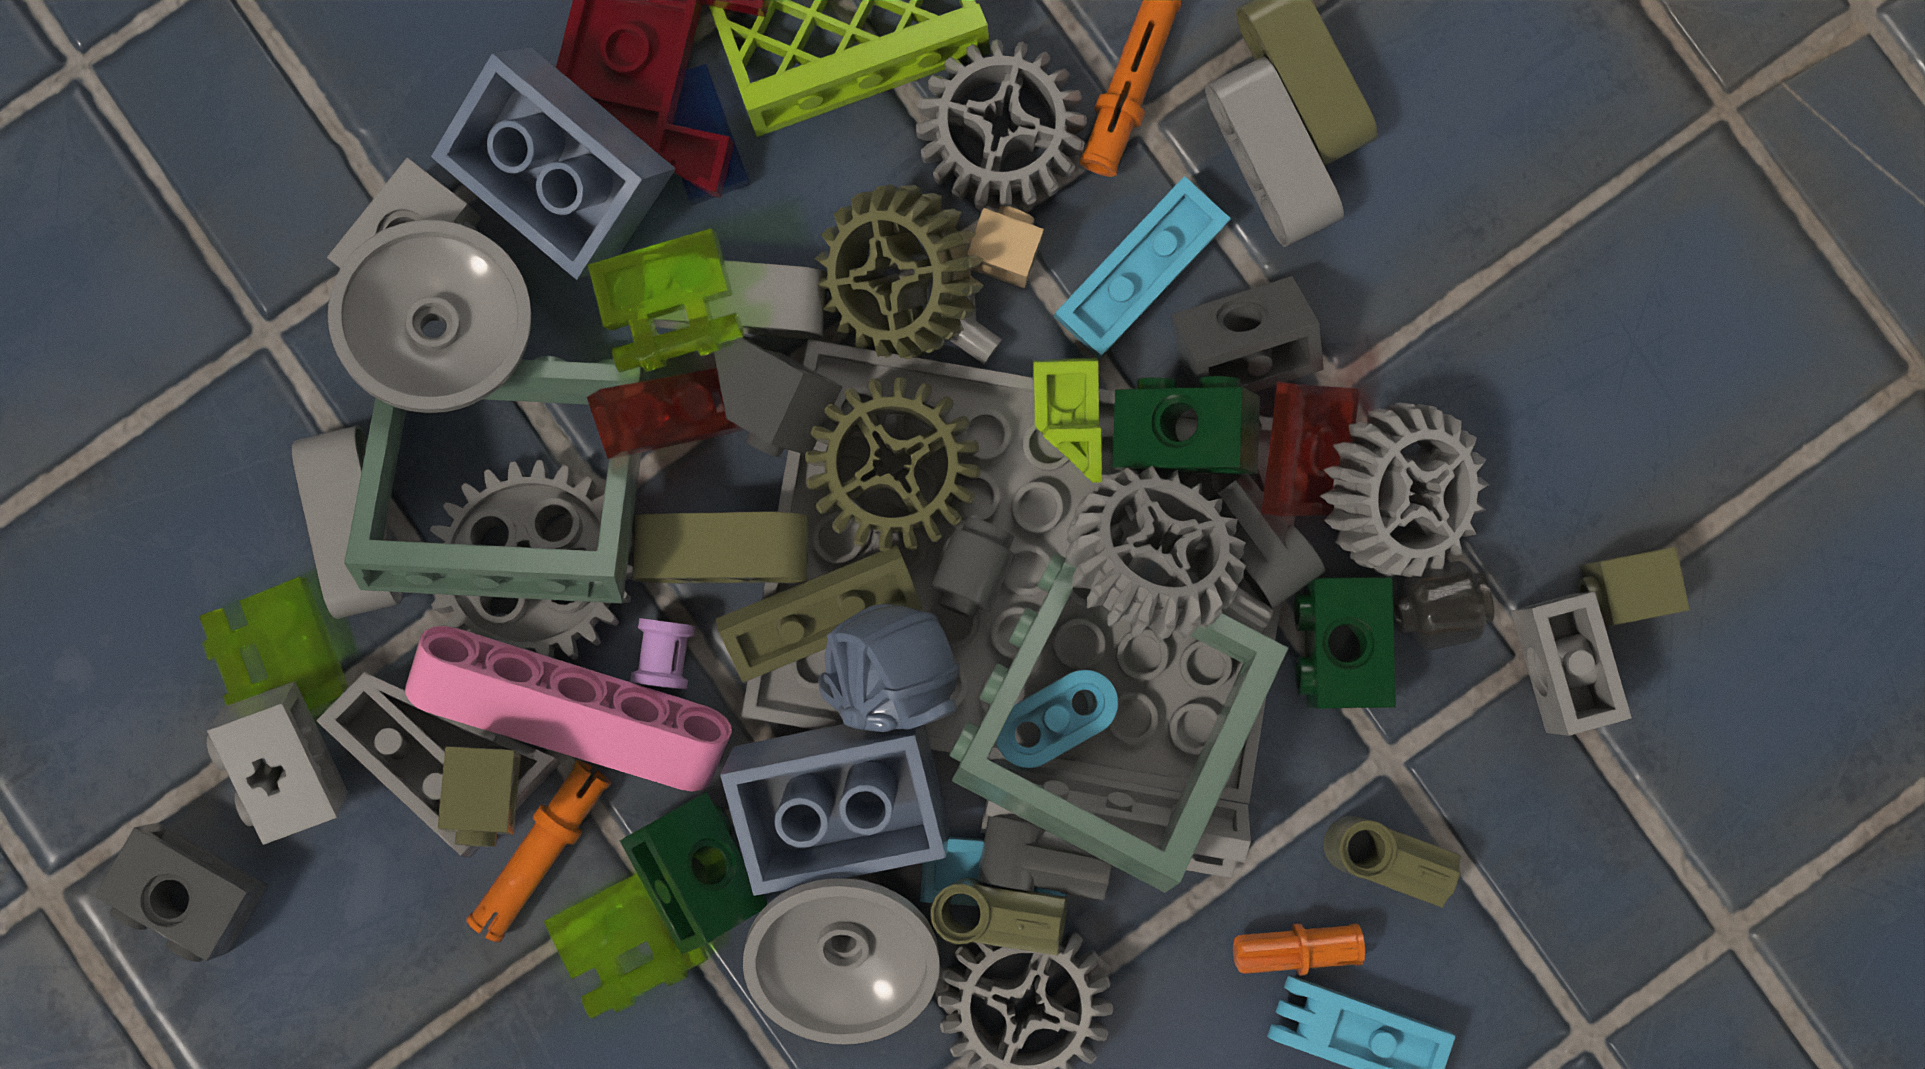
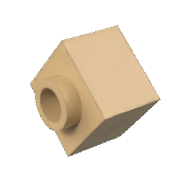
(1006, 244)

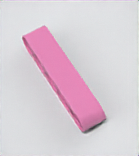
(567, 708)

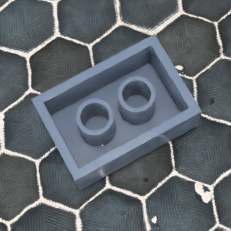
(552, 160)
(834, 805)

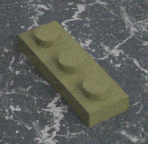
(801, 618)

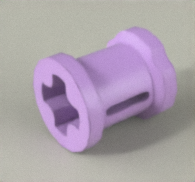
(662, 654)

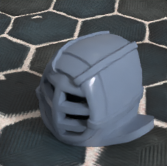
(889, 669)

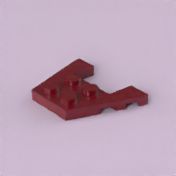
(634, 66)

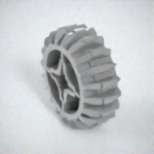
(975, 116)
(1384, 490)
(1148, 574)
(1053, 1016)

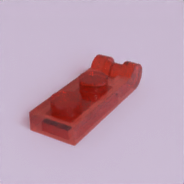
(659, 413)

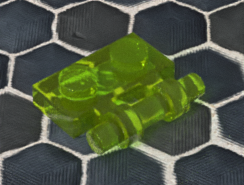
(662, 281)
(290, 641)
(609, 925)

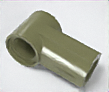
(1395, 860)
(1007, 917)

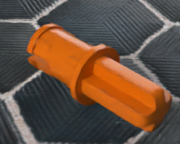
(1299, 949)

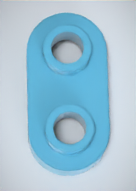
(1056, 719)

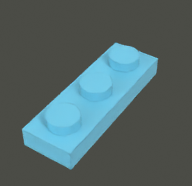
(1142, 267)

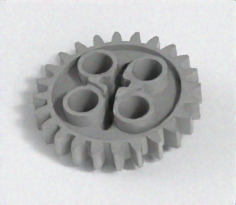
(524, 508)

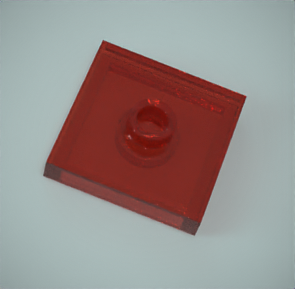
(1303, 433)

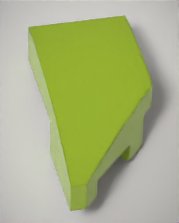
(1069, 410)

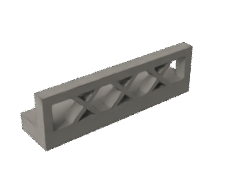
(1142, 813)

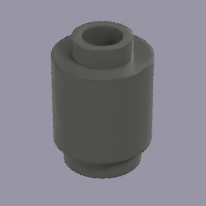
(973, 567)

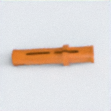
(1107, 147)
(539, 850)

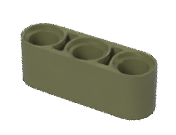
(1312, 73)
(721, 547)

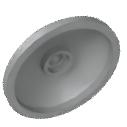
(422, 276)
(835, 984)

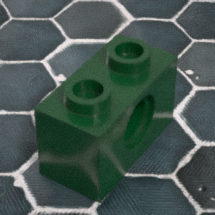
(1224, 436)
(1367, 610)
(663, 858)

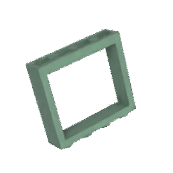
(497, 569)
(1158, 866)

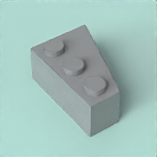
(408, 747)

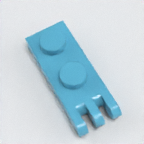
(1358, 1031)

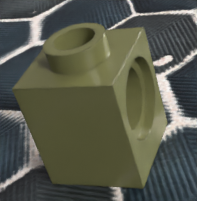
(1636, 586)
(479, 794)

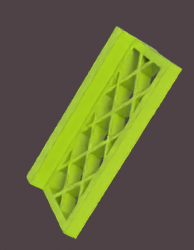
(851, 71)

